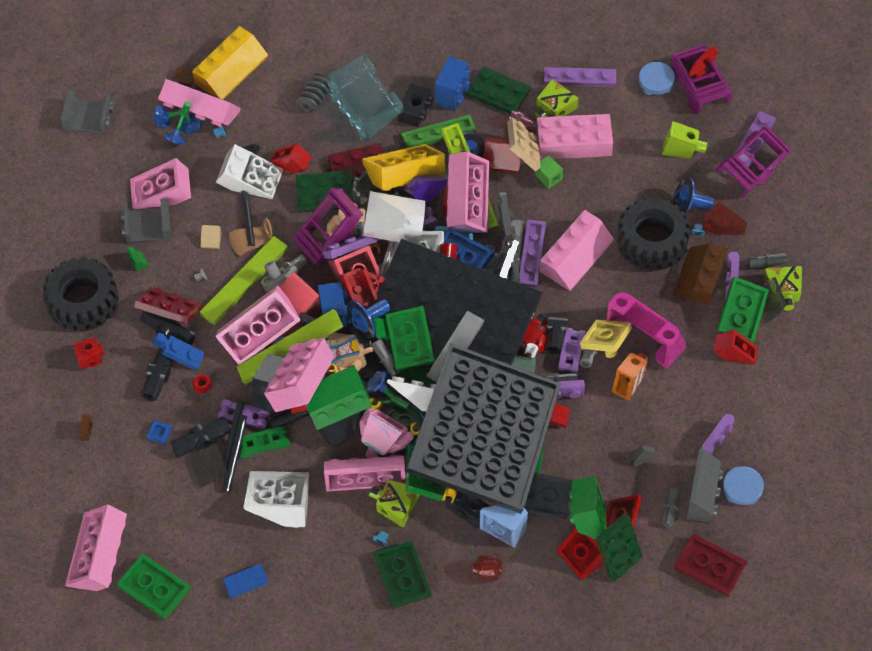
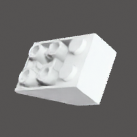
(249, 173)
(413, 391)

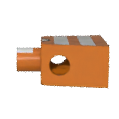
(633, 368)

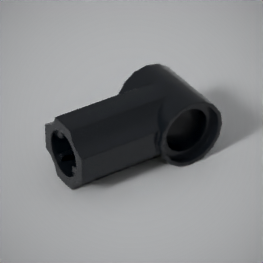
(556, 330)

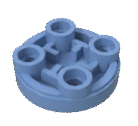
(656, 78)
(743, 485)

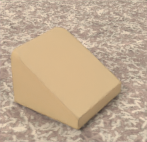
(210, 236)

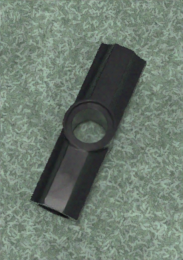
(167, 327)
(157, 374)
(200, 437)

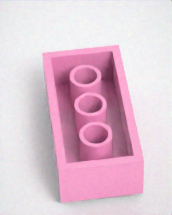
(575, 136)
(299, 374)

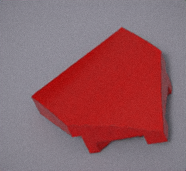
(362, 286)

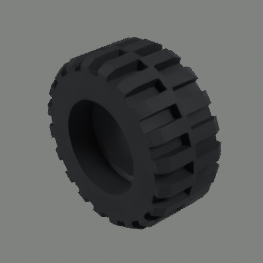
(659, 214)
(87, 313)

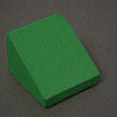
(137, 258)
(381, 329)

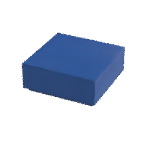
(159, 432)

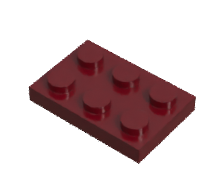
(352, 159)
(168, 305)
(710, 565)

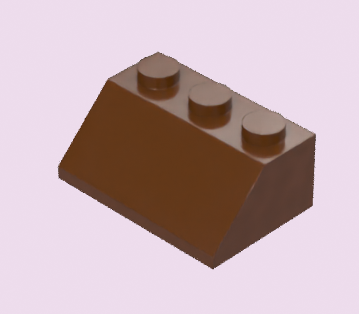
(701, 273)

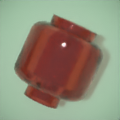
(488, 568)

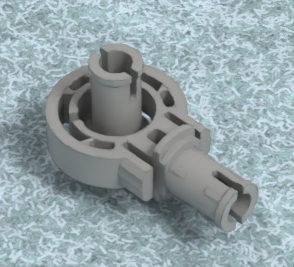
(278, 276)

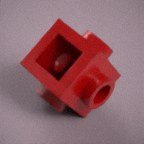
(89, 353)

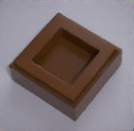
(184, 76)
(85, 427)

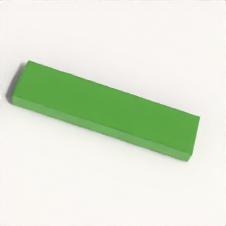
(432, 133)

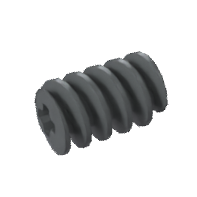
(313, 93)

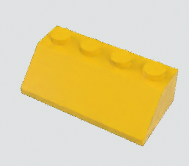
(229, 64)
(401, 166)

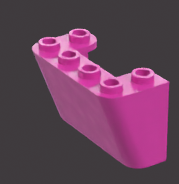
(628, 309)

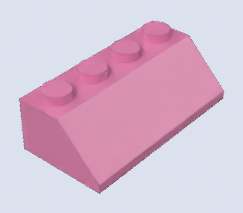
(202, 104)
(467, 193)
(576, 250)
(258, 325)
(363, 473)
(96, 548)

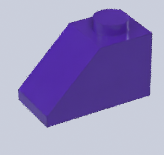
(424, 187)

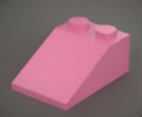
(162, 182)

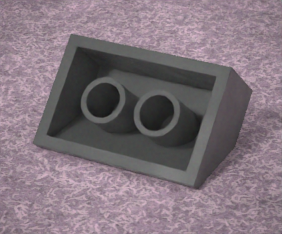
(705, 488)

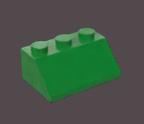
(338, 397)
(587, 507)

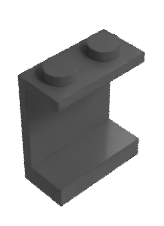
(86, 114)
(147, 224)

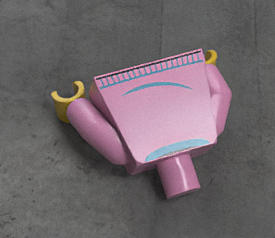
(383, 433)

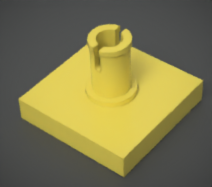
(606, 336)

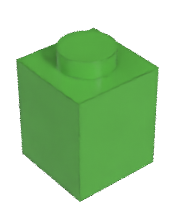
(549, 172)

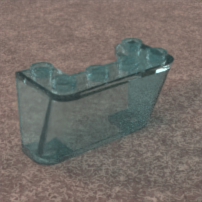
(363, 97)

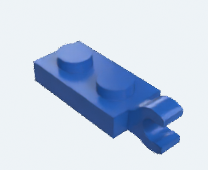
(179, 351)

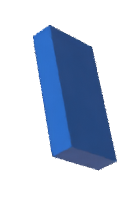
(245, 581)

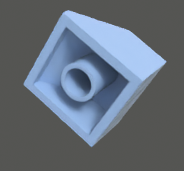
(504, 523)

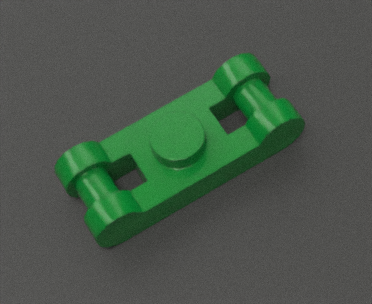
(264, 442)

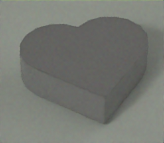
(642, 455)

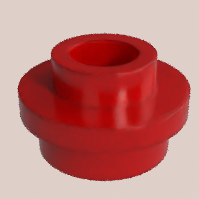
(202, 379)

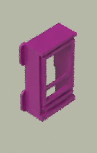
(704, 94)
(742, 172)
(309, 243)

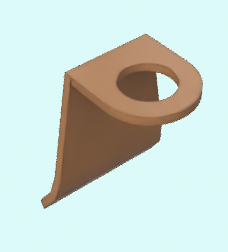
(239, 238)

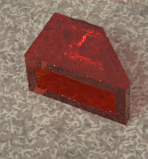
(723, 221)

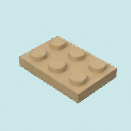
(524, 143)

